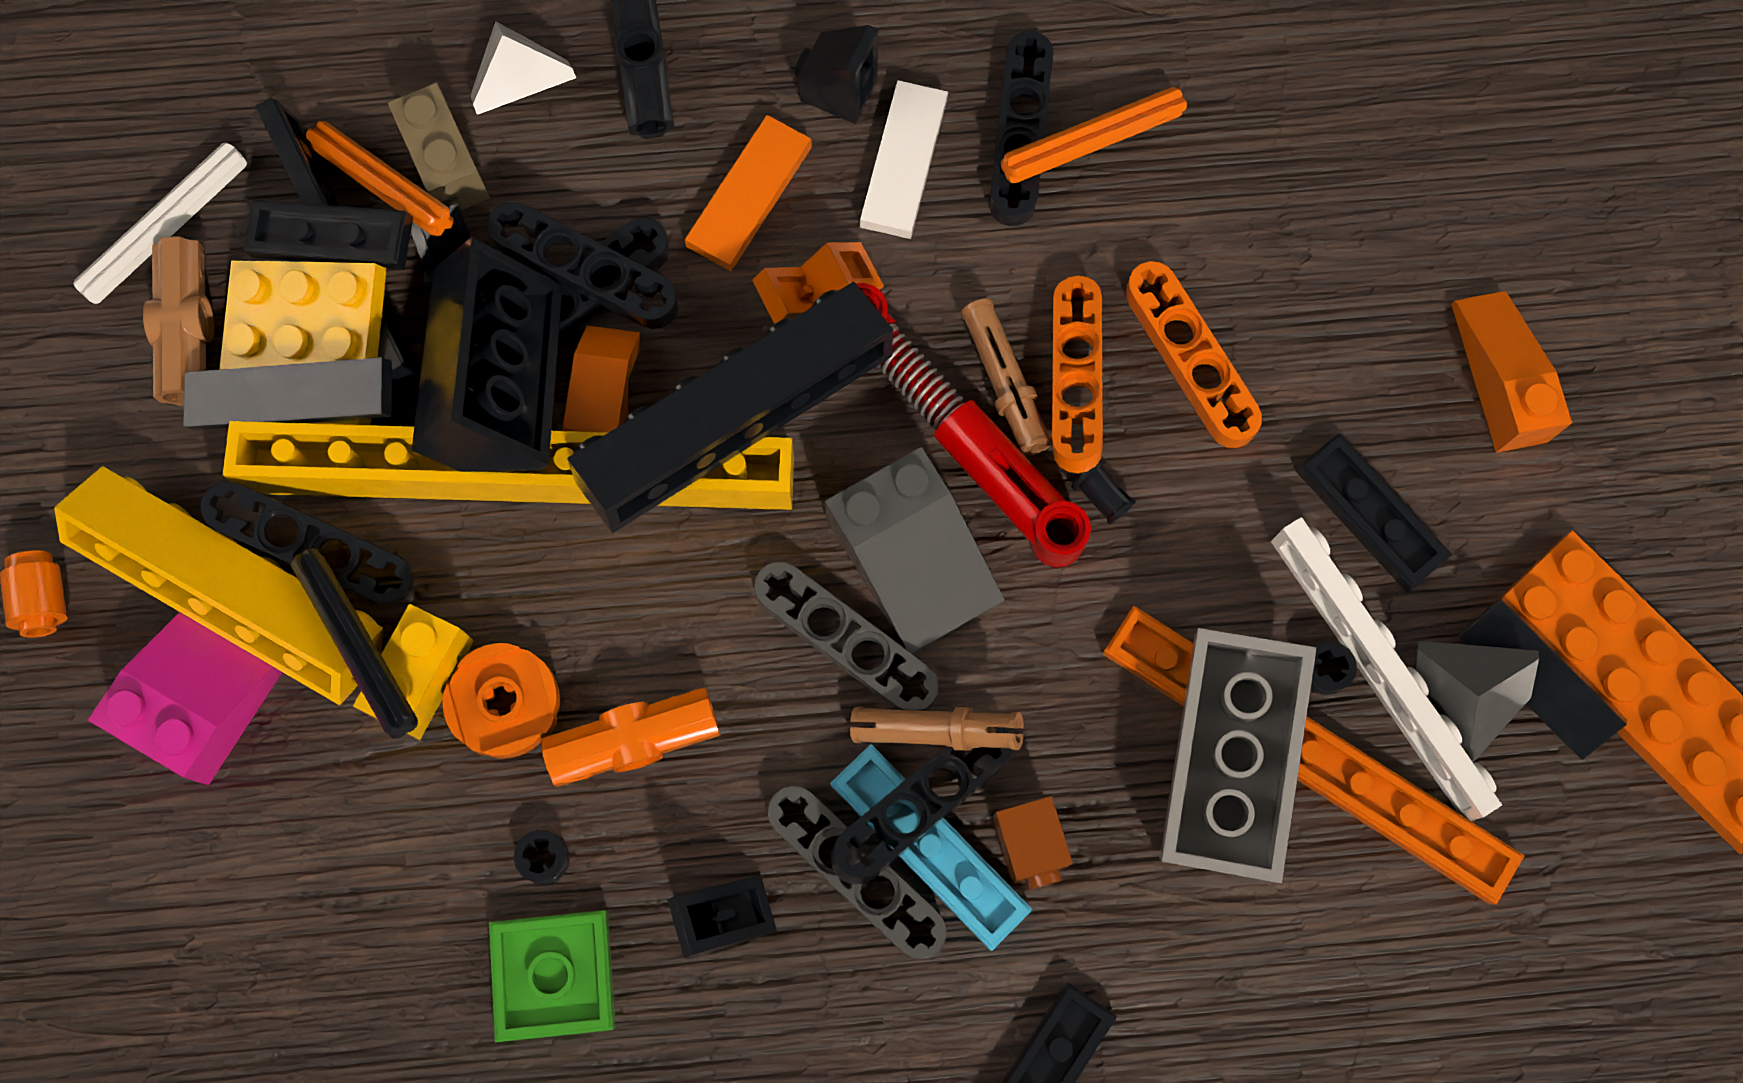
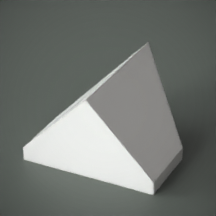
(515, 69)

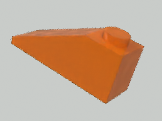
(1510, 373)

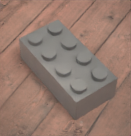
(1238, 755)

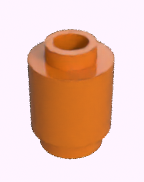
(32, 593)

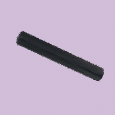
(354, 643)

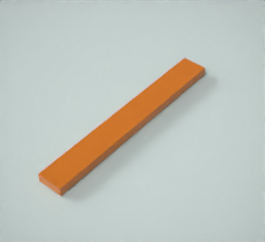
(1343, 774)

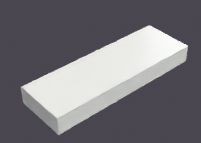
(903, 159)

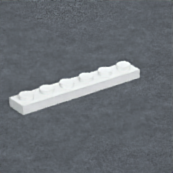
(1397, 686)

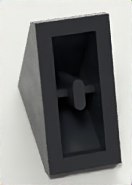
(721, 916)

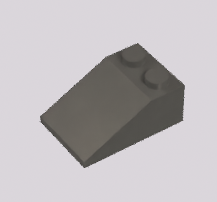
(913, 551)

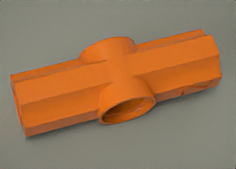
(629, 737)

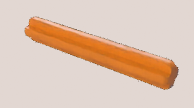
(1093, 135)
(379, 178)

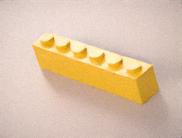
(206, 578)

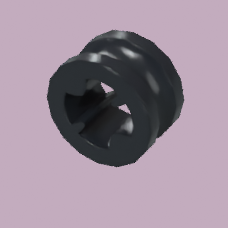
(1331, 652)
(527, 868)

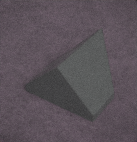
(1477, 687)

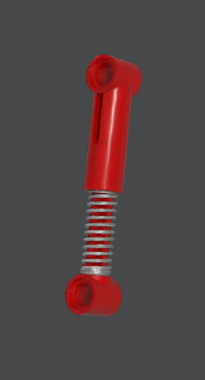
(985, 451)

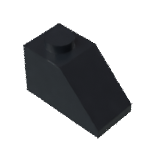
(840, 71)

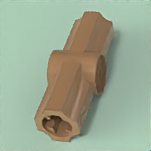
(178, 316)

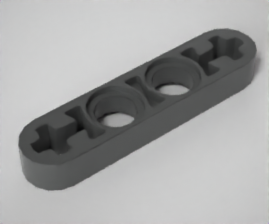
(850, 632)
(851, 892)

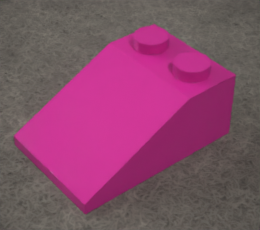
(186, 698)

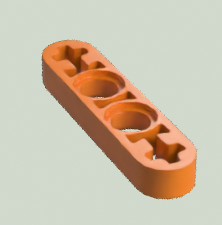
(1185, 357)
(1077, 372)

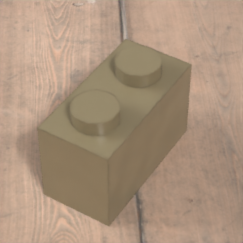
(438, 147)

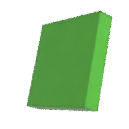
(551, 976)

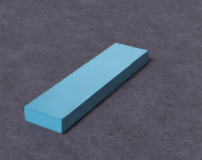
(940, 856)

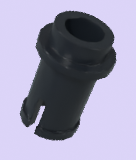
(1103, 491)

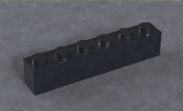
(731, 406)

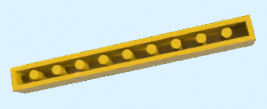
(382, 465)

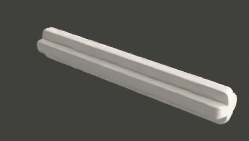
(160, 222)

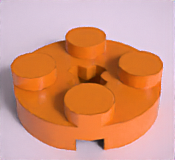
(473, 686)

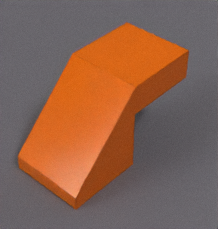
(795, 289)
(600, 380)

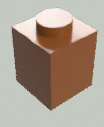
(1032, 843)

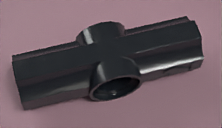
(643, 81)

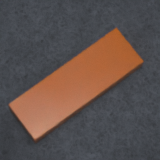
(748, 193)

